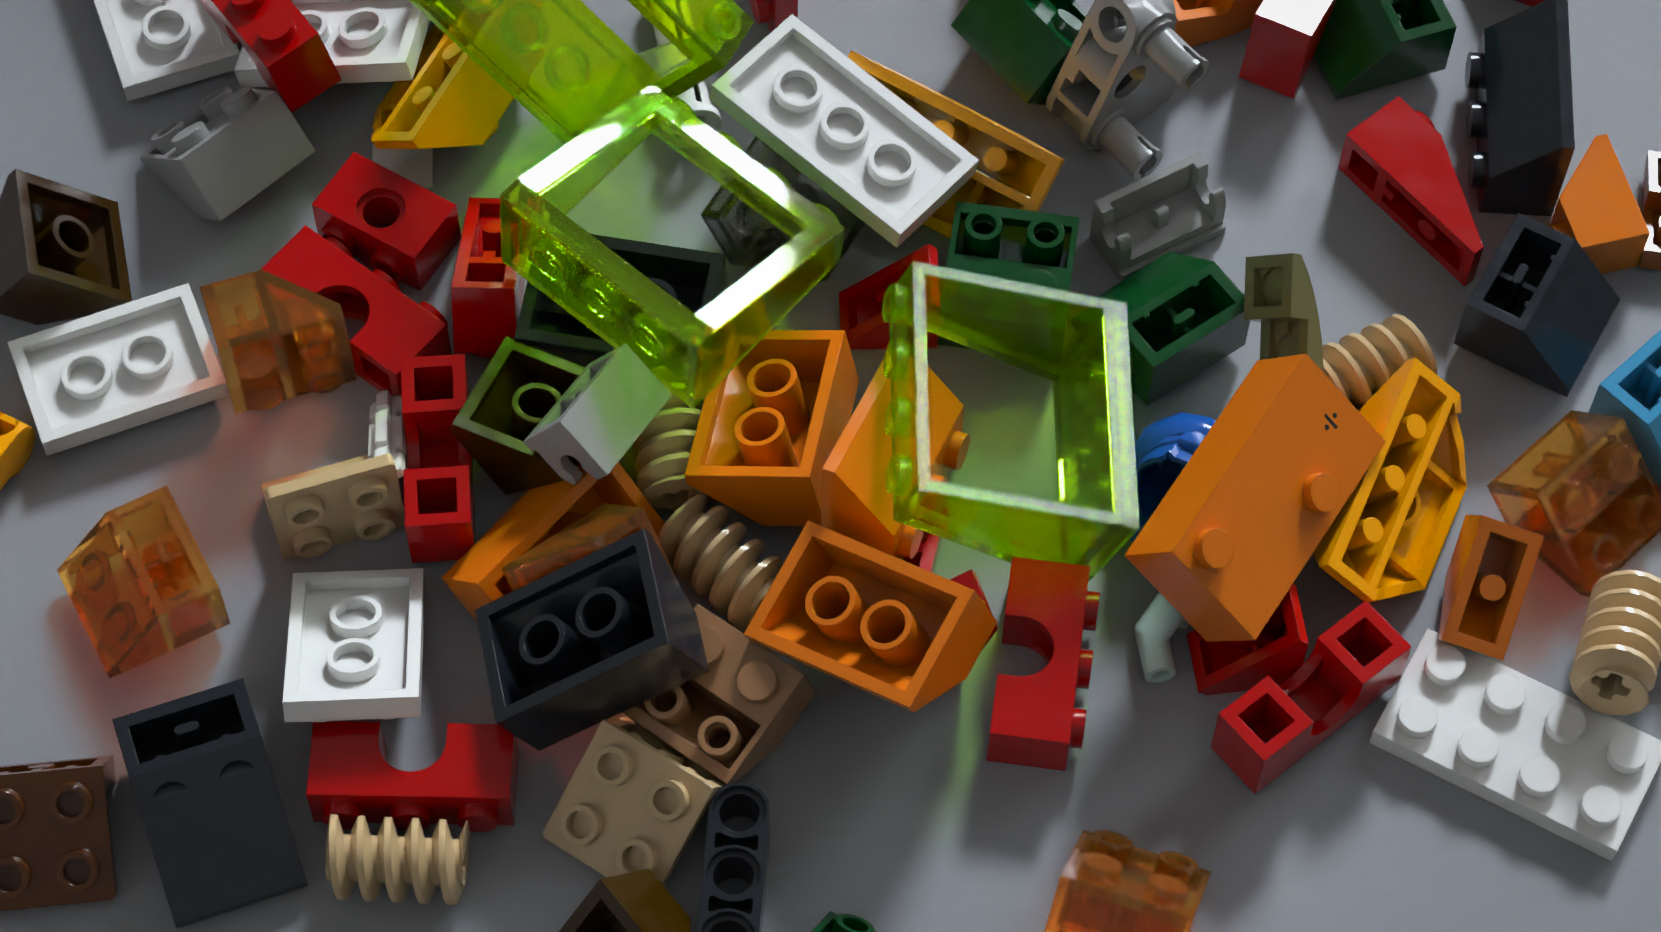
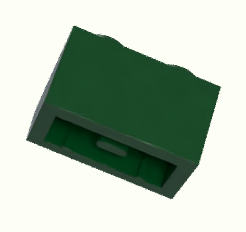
(1022, 40)
(1383, 43)
(1012, 246)
(1179, 321)

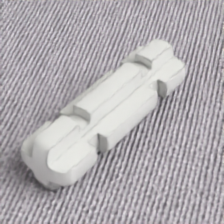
(387, 430)

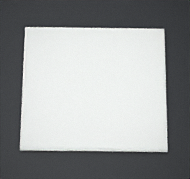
(409, 163)

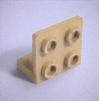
(335, 505)
(630, 803)

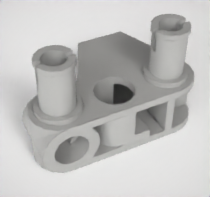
(1119, 73)

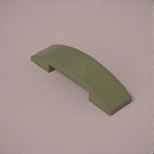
(1284, 302)

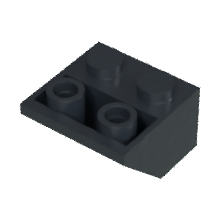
(1538, 307)

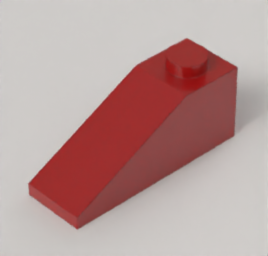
(1409, 175)
(483, 288)

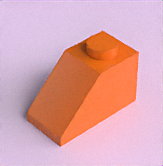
(1602, 210)
(1487, 584)

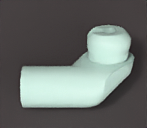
(1153, 637)

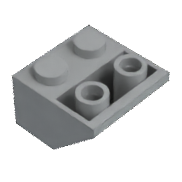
(227, 150)

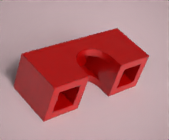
(280, 45)
(393, 322)
(440, 470)
(1036, 712)
(1283, 722)
(468, 782)

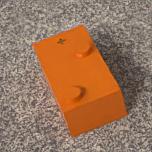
(1255, 499)

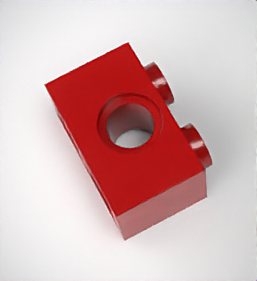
(370, 195)

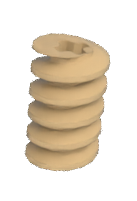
(1370, 358)
(664, 455)
(717, 561)
(1619, 643)
(397, 861)

